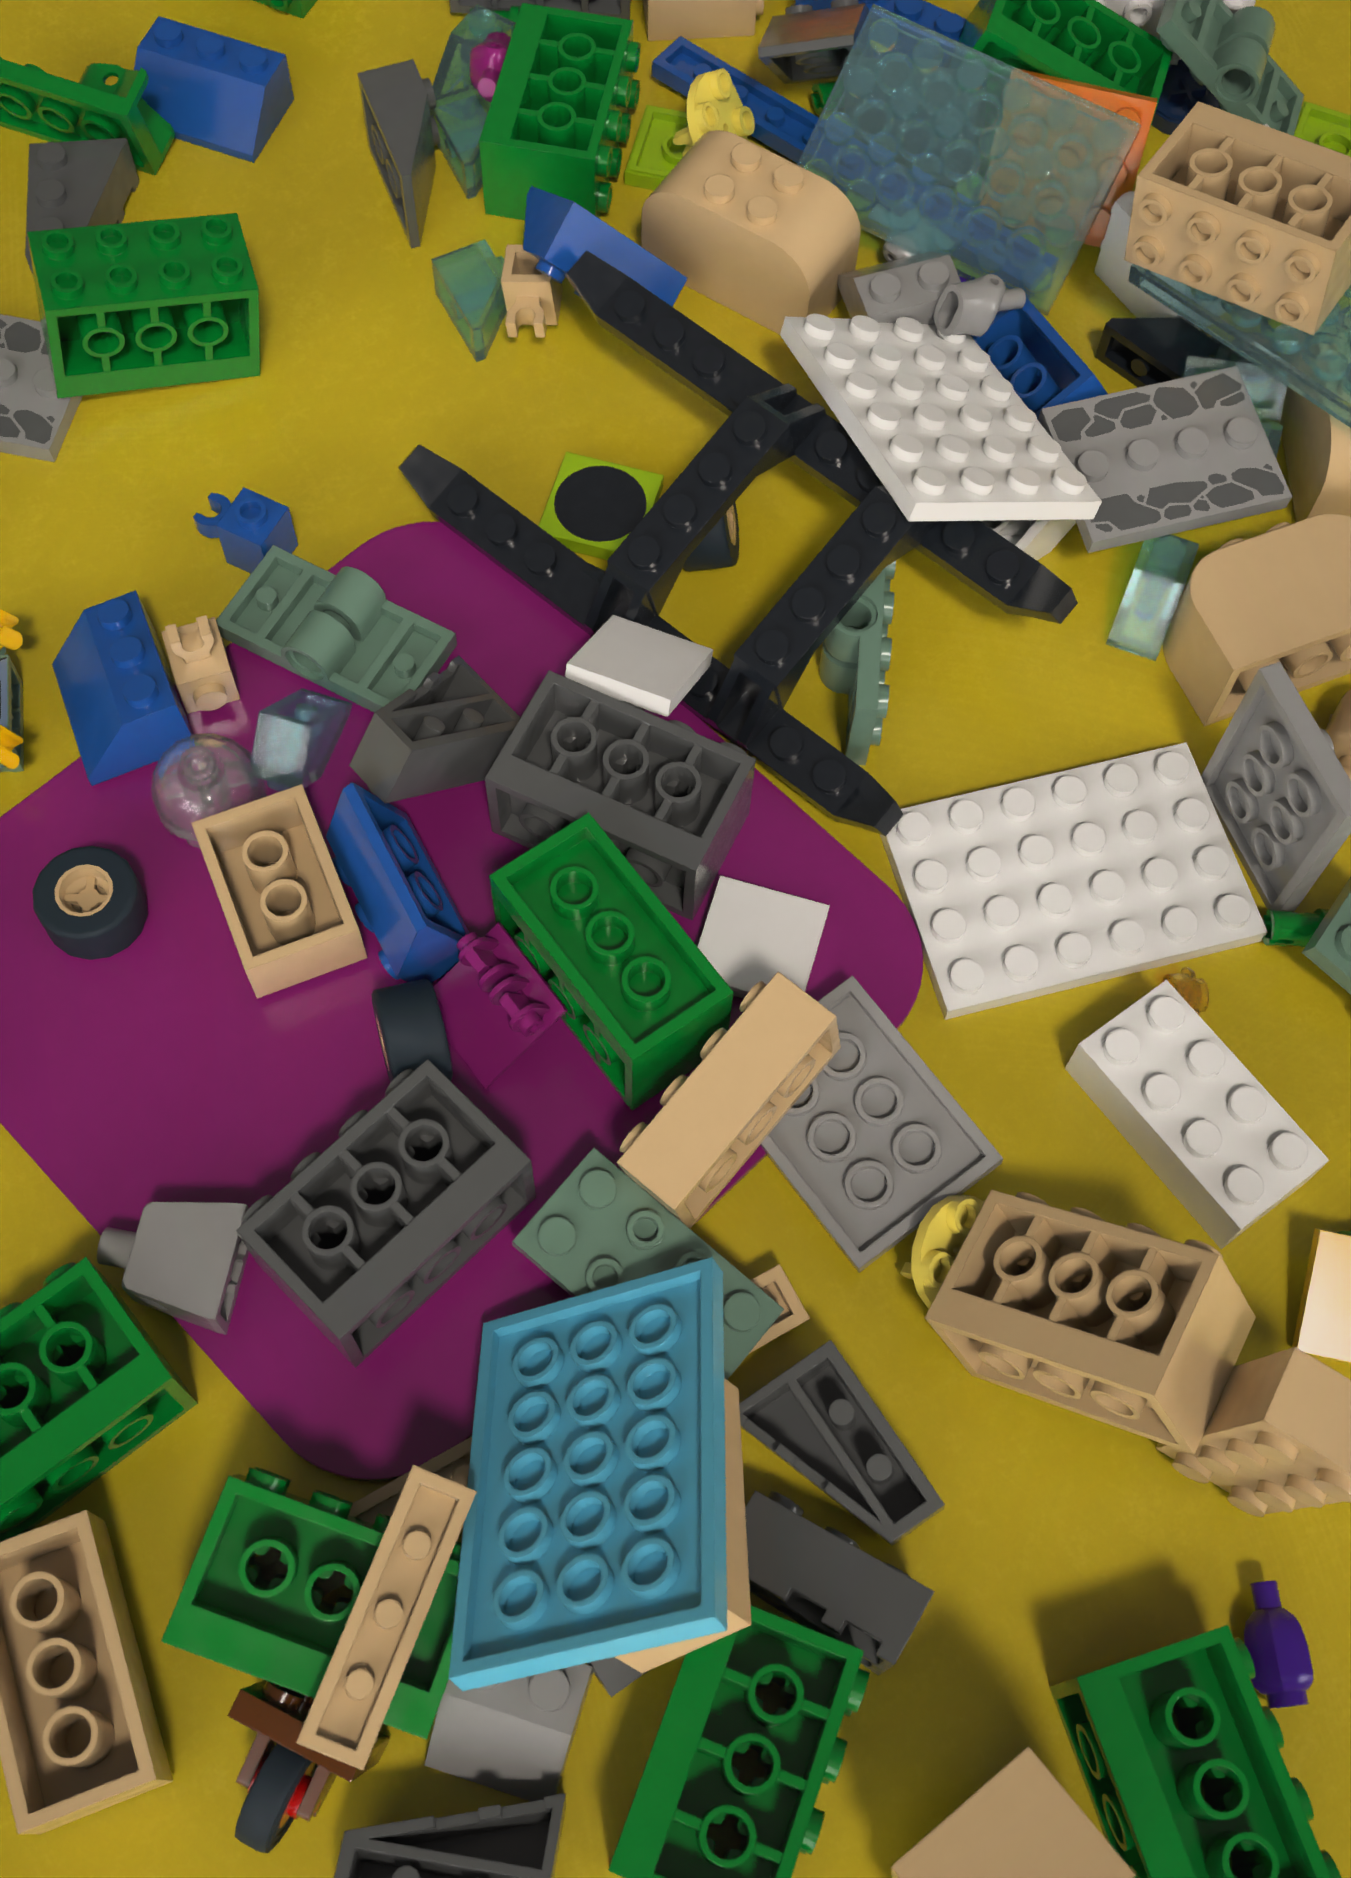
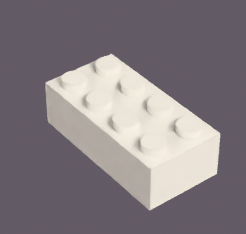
(1194, 1113)

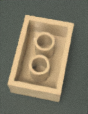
(279, 891)

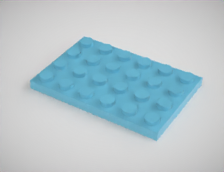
(596, 1480)

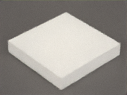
(639, 665)
(760, 932)

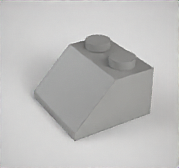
(898, 288)
(511, 1731)

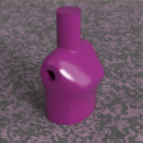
(487, 62)

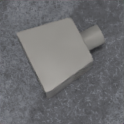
(182, 1260)

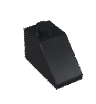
(1151, 348)

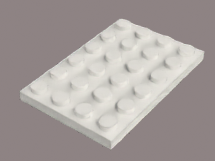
(938, 422)
(1069, 880)

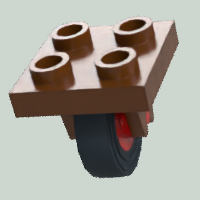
(280, 1774)

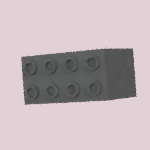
(646, 781)
(389, 1210)

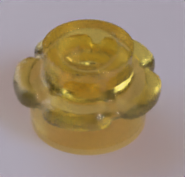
(1192, 989)

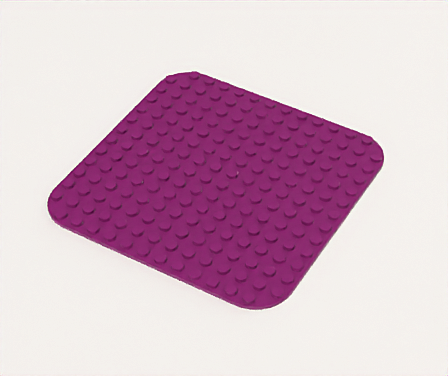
(185, 1087)

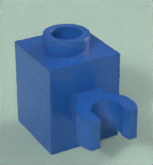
(248, 527)

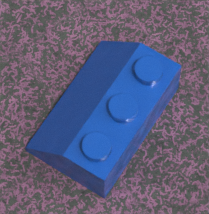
(214, 87)
(562, 230)
(1037, 360)
(118, 689)
(395, 886)

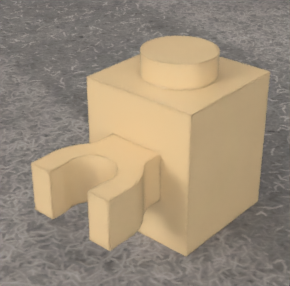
(528, 293)
(200, 665)

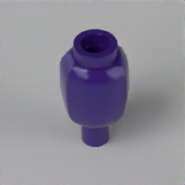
(1277, 1649)

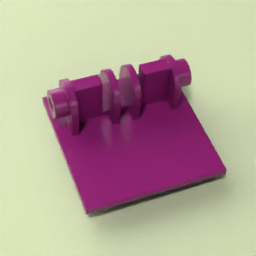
(494, 1003)

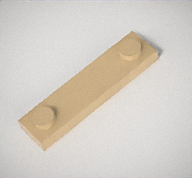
(386, 1618)

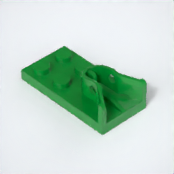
(85, 110)

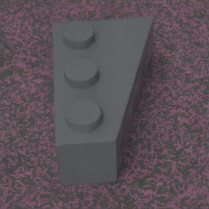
(78, 184)
(434, 736)
(841, 1443)
(829, 1582)
(477, 1844)

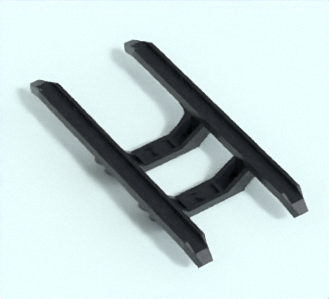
(762, 430)

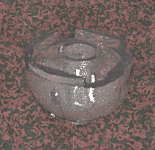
(202, 779)

